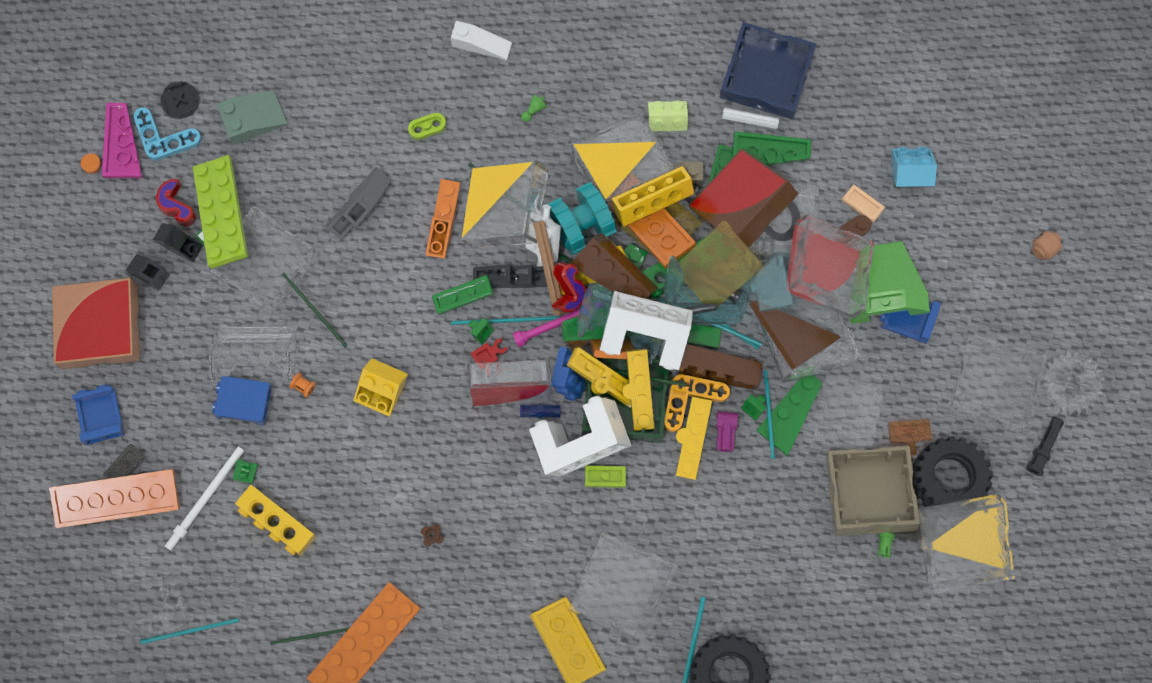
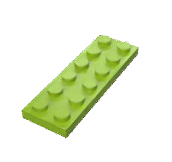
(220, 212)

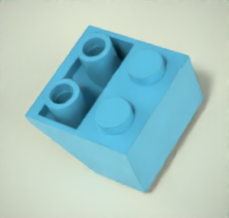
(913, 167)

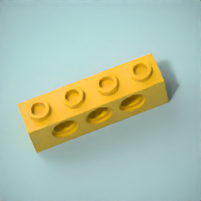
(653, 196)
(253, 498)

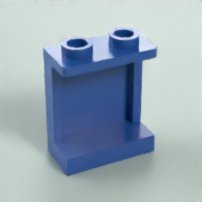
(915, 326)
(242, 399)
(98, 414)

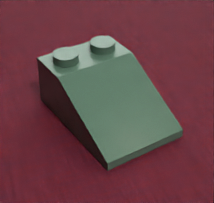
(251, 115)

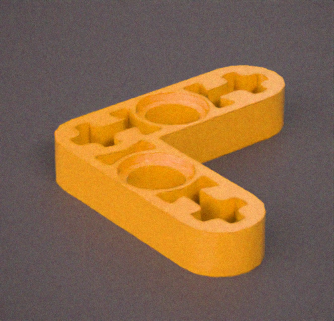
(683, 394)

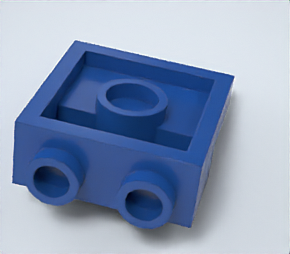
(565, 379)

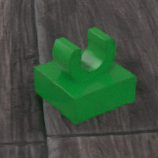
(481, 330)
(754, 406)
(245, 472)

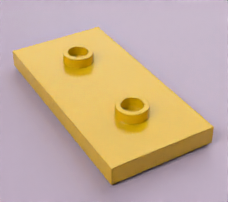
(567, 642)

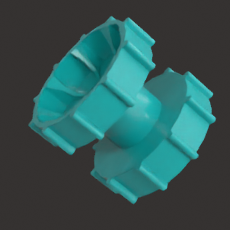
(590, 213)

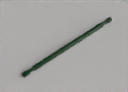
(314, 309)
(654, 379)
(309, 636)

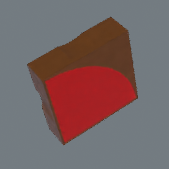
(744, 196)

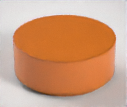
(90, 163)

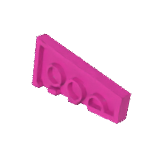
(119, 150)

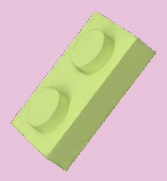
(668, 116)

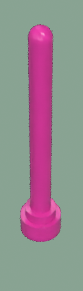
(522, 337)

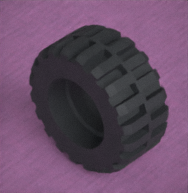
(955, 450)
(729, 646)

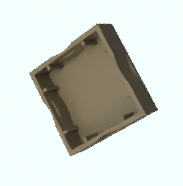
(872, 491)

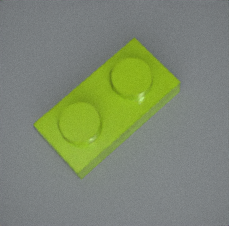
(605, 476)

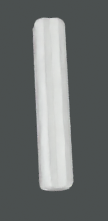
(750, 118)

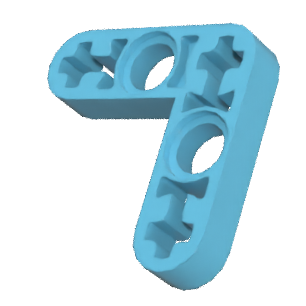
(156, 142)

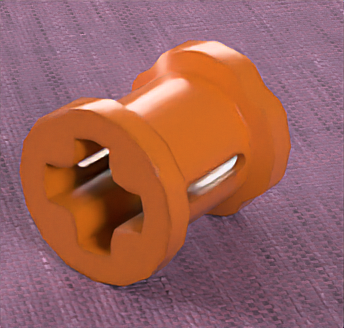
(302, 385)

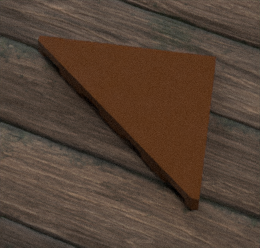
(792, 336)

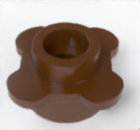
(437, 538)

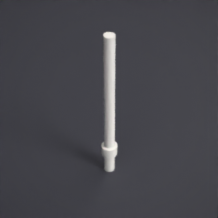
(180, 531)

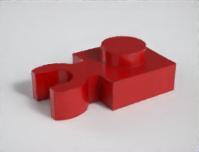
(488, 354)

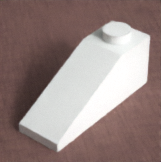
(479, 41)

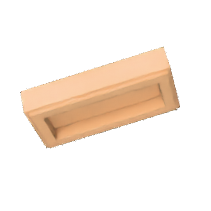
(863, 203)

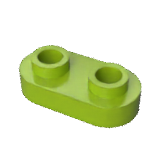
(426, 125)

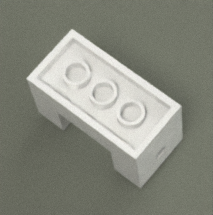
(650, 319)
(562, 457)

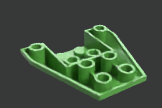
(893, 284)

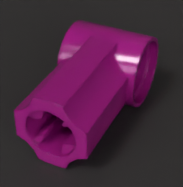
(726, 429)

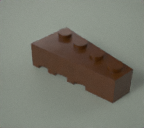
(612, 269)
(720, 367)

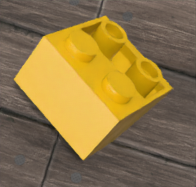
(380, 387)

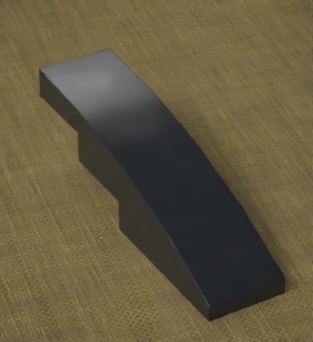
(512, 276)

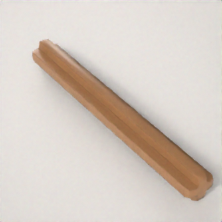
(547, 262)

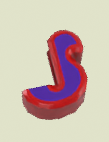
(171, 207)
(573, 288)

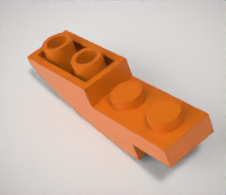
(443, 219)

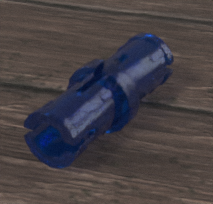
(540, 411)

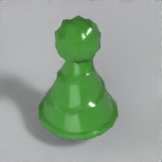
(535, 106)

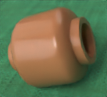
(1046, 245)

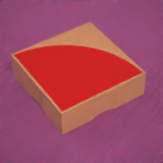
(95, 323)

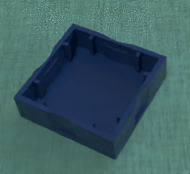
(767, 70)

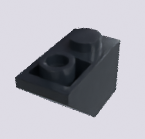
(177, 242)
(148, 271)

